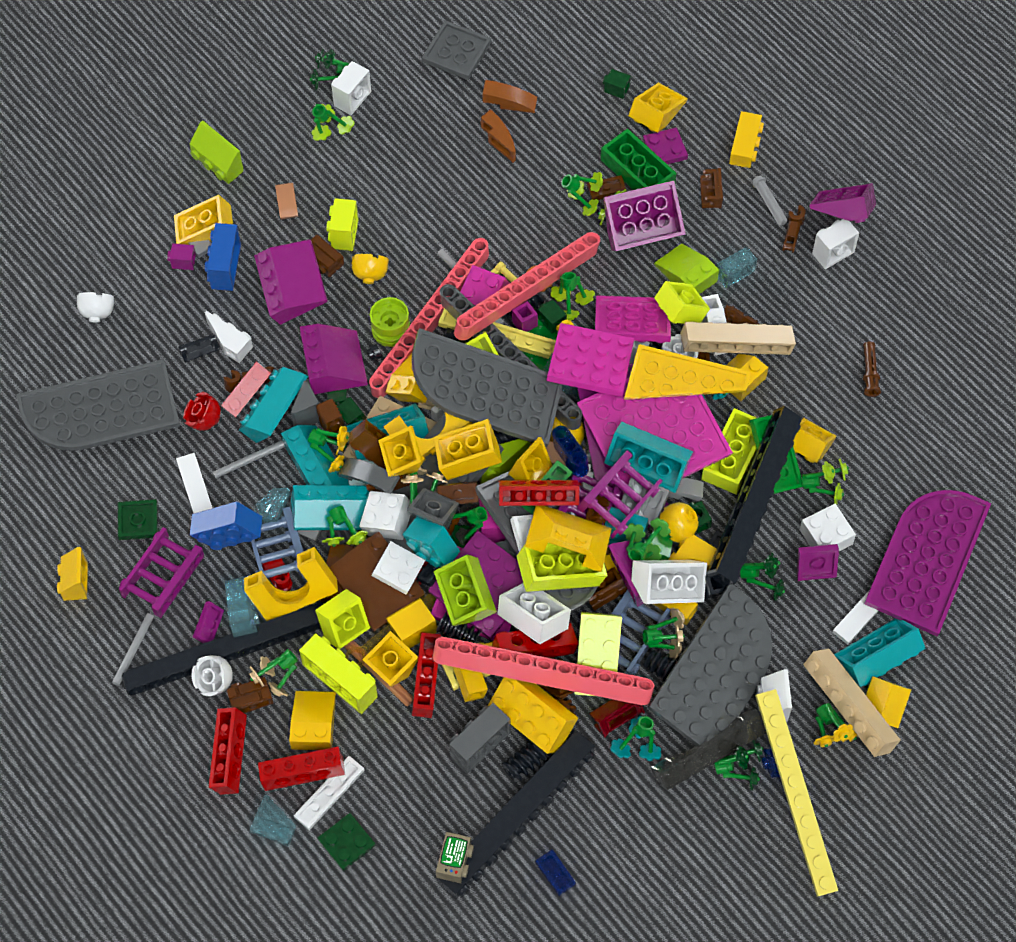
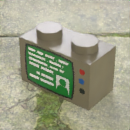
(454, 857)

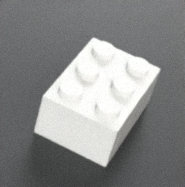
(534, 613)

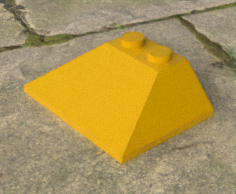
(570, 533)

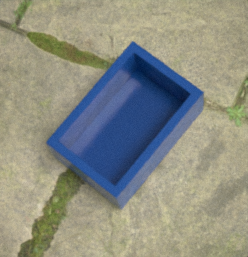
(223, 256)
(226, 525)

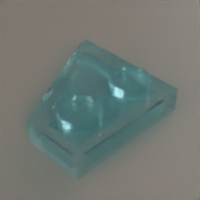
(271, 505)
(272, 823)

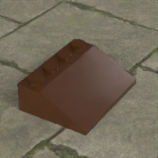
(377, 597)

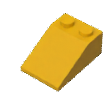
(656, 107)
(198, 221)
(403, 384)
(312, 720)

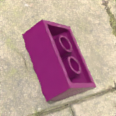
(624, 566)

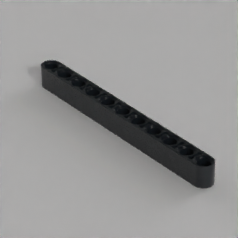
(228, 647)

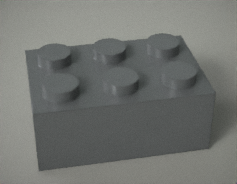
(479, 737)

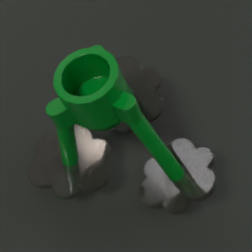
(474, 515)

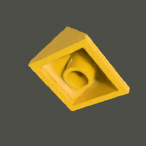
(401, 452)
(533, 463)
(411, 621)
(391, 659)
(888, 699)

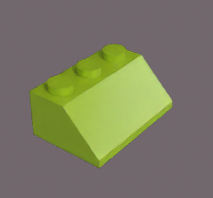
(216, 153)
(465, 591)

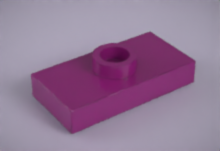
(208, 622)

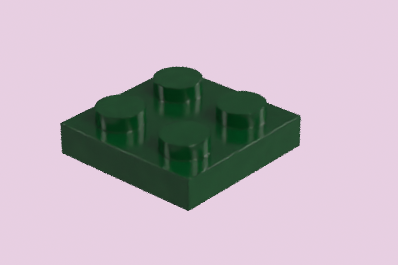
(137, 519)
(346, 842)

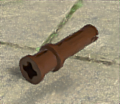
(871, 376)

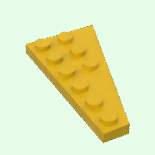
(670, 374)

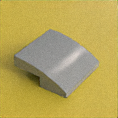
(652, 506)

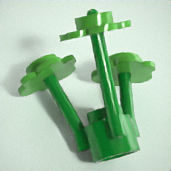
(645, 550)

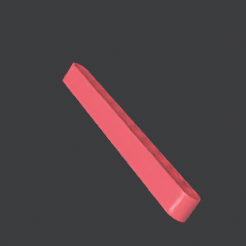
(526, 286)
(431, 308)
(543, 671)

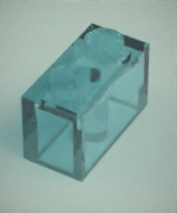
(736, 267)

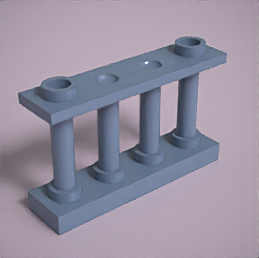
(290, 536)
(621, 609)

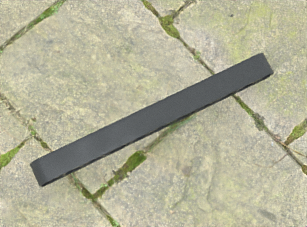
(507, 348)

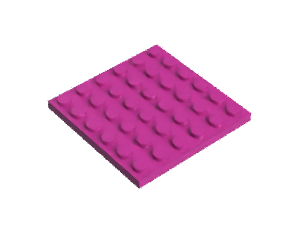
(676, 419)

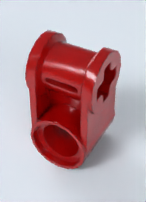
(284, 585)

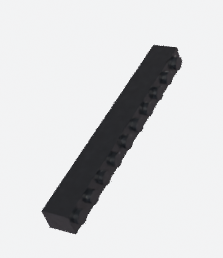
(754, 496)
(522, 809)

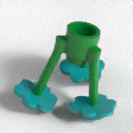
(640, 728)

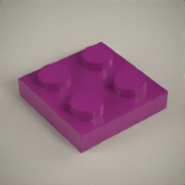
(667, 145)
(817, 562)

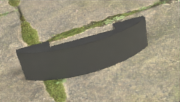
(368, 474)

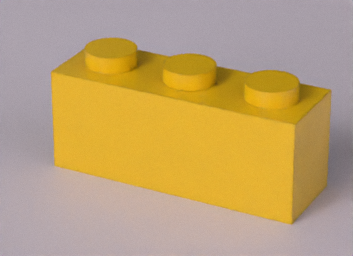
(746, 139)

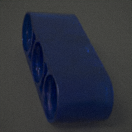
(570, 451)

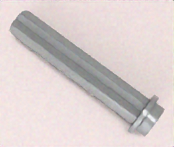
(760, 183)

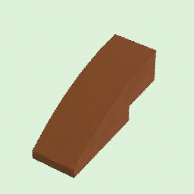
(509, 97)
(498, 135)

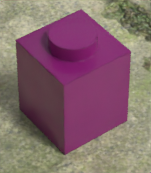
(182, 256)
(525, 317)

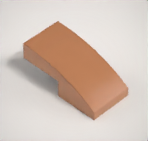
(286, 201)

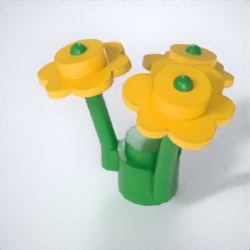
(318, 438)
(829, 715)

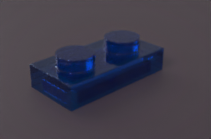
(555, 872)

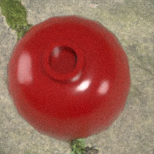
(202, 412)

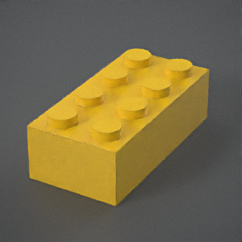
(534, 713)

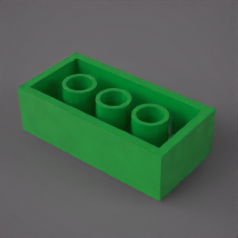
(635, 162)

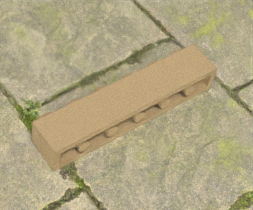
(737, 338)
(851, 702)

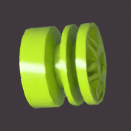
(389, 320)

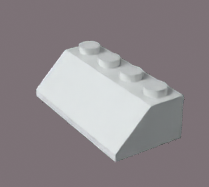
(669, 580)

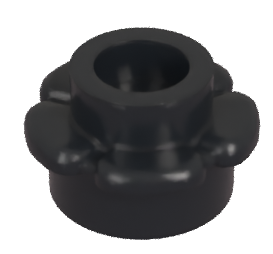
(374, 352)

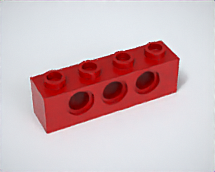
(538, 492)
(563, 643)
(425, 677)
(227, 751)
(301, 768)

